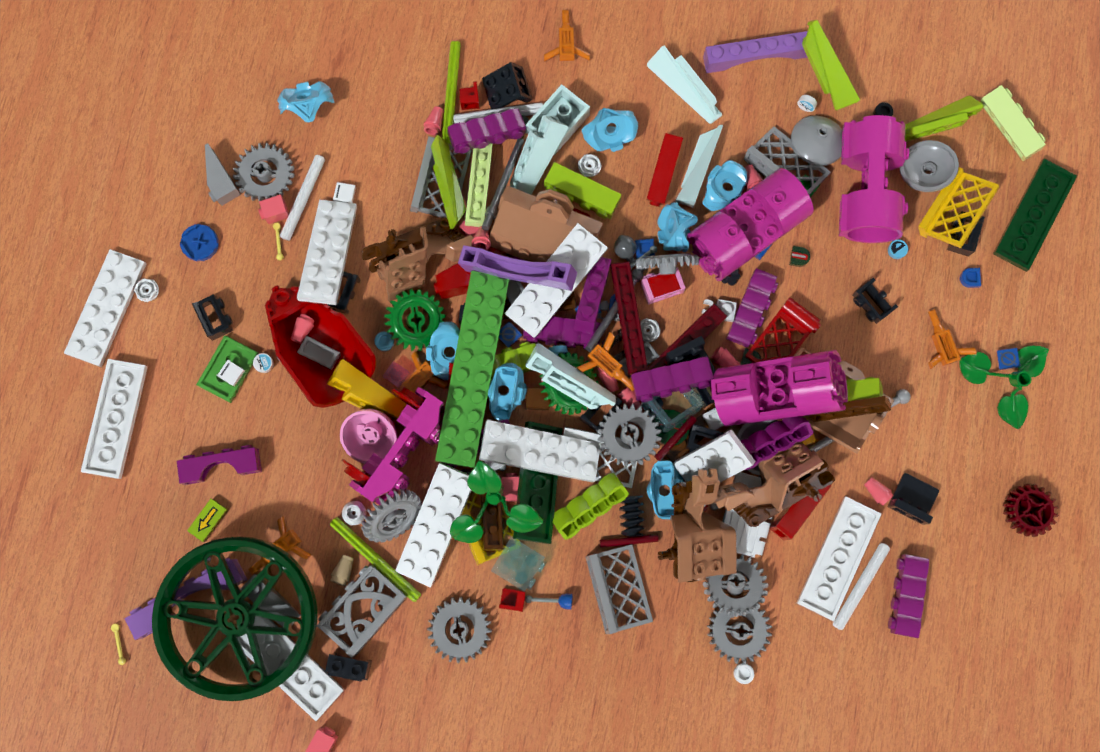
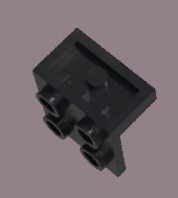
(506, 86)
(688, 352)
(914, 499)

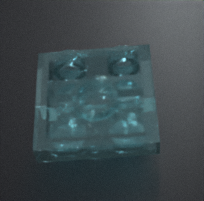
(519, 564)

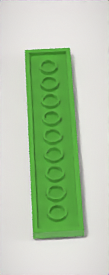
(472, 370)

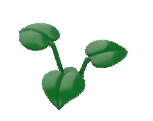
(1014, 408)
(485, 480)

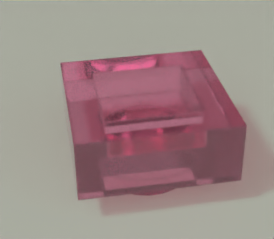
(396, 374)

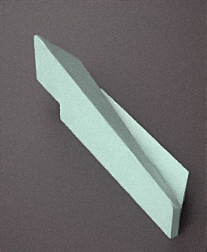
(685, 83)
(537, 154)
(698, 167)
(568, 379)

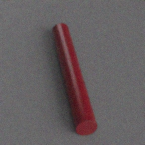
(675, 438)
(629, 540)

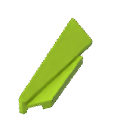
(828, 67)
(943, 119)
(447, 181)

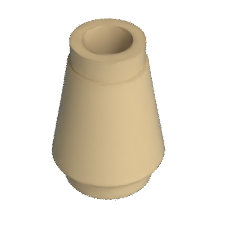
(342, 571)

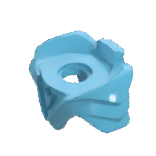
(305, 99)
(603, 137)
(716, 195)
(674, 227)
(444, 336)
(512, 377)
(663, 474)

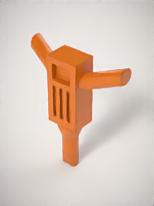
(566, 43)
(945, 345)
(601, 358)
(422, 376)
(288, 542)

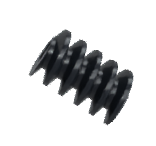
(631, 516)

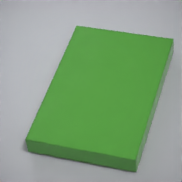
(236, 353)

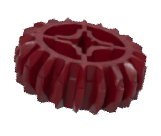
(1039, 523)

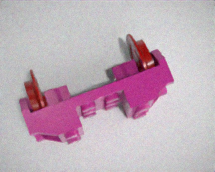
(422, 420)

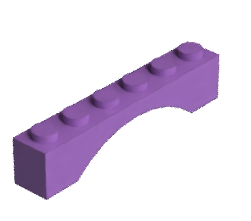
(731, 54)
(541, 273)
(141, 619)

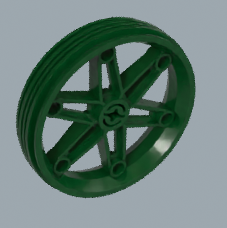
(162, 615)

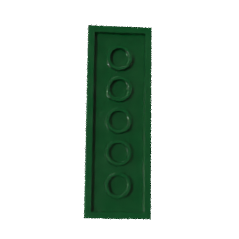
(1035, 215)
(539, 492)

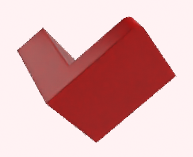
(469, 97)
(512, 599)

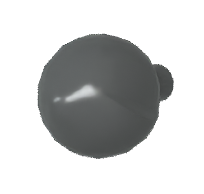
(625, 248)

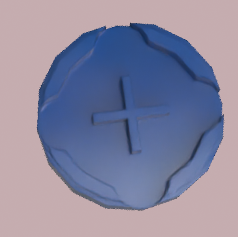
(199, 242)

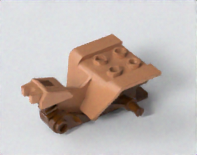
(405, 257)
(784, 482)
(701, 542)

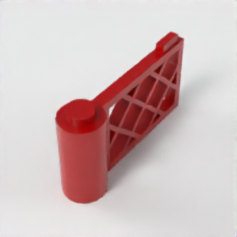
(798, 318)

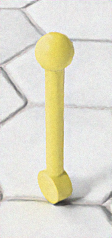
(277, 227)
(115, 628)

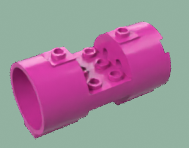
(873, 211)
(750, 223)
(780, 388)

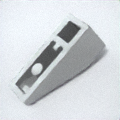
(219, 182)
(273, 602)

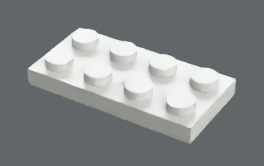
(723, 453)

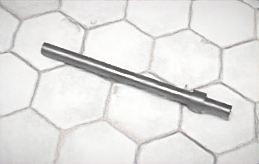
(492, 211)
(637, 275)

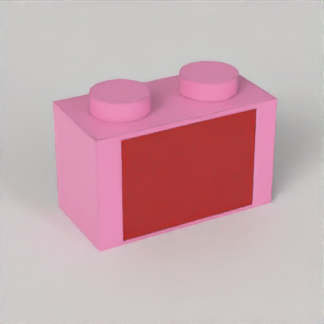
(662, 286)

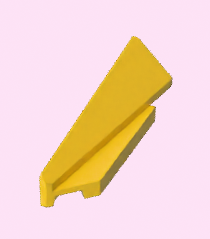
(365, 392)

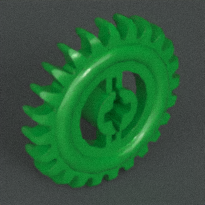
(413, 301)
(561, 399)

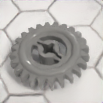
(254, 164)
(667, 263)
(623, 417)
(389, 515)
(753, 584)
(455, 610)
(756, 643)

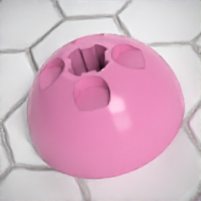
(367, 433)

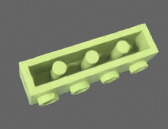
(1013, 123)

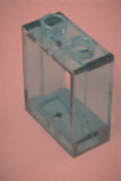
(665, 422)

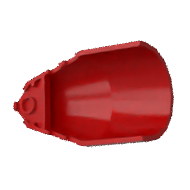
(329, 329)

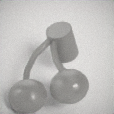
(604, 305)

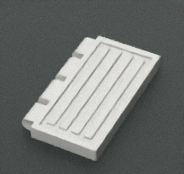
(747, 537)

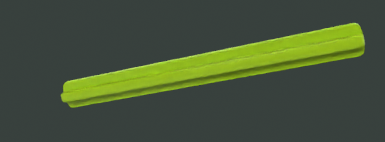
(451, 88)
(375, 559)

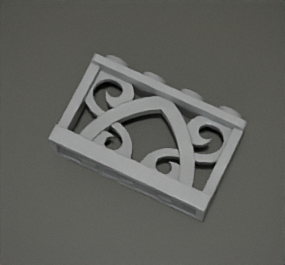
(359, 638)

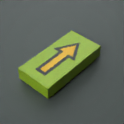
(207, 520)

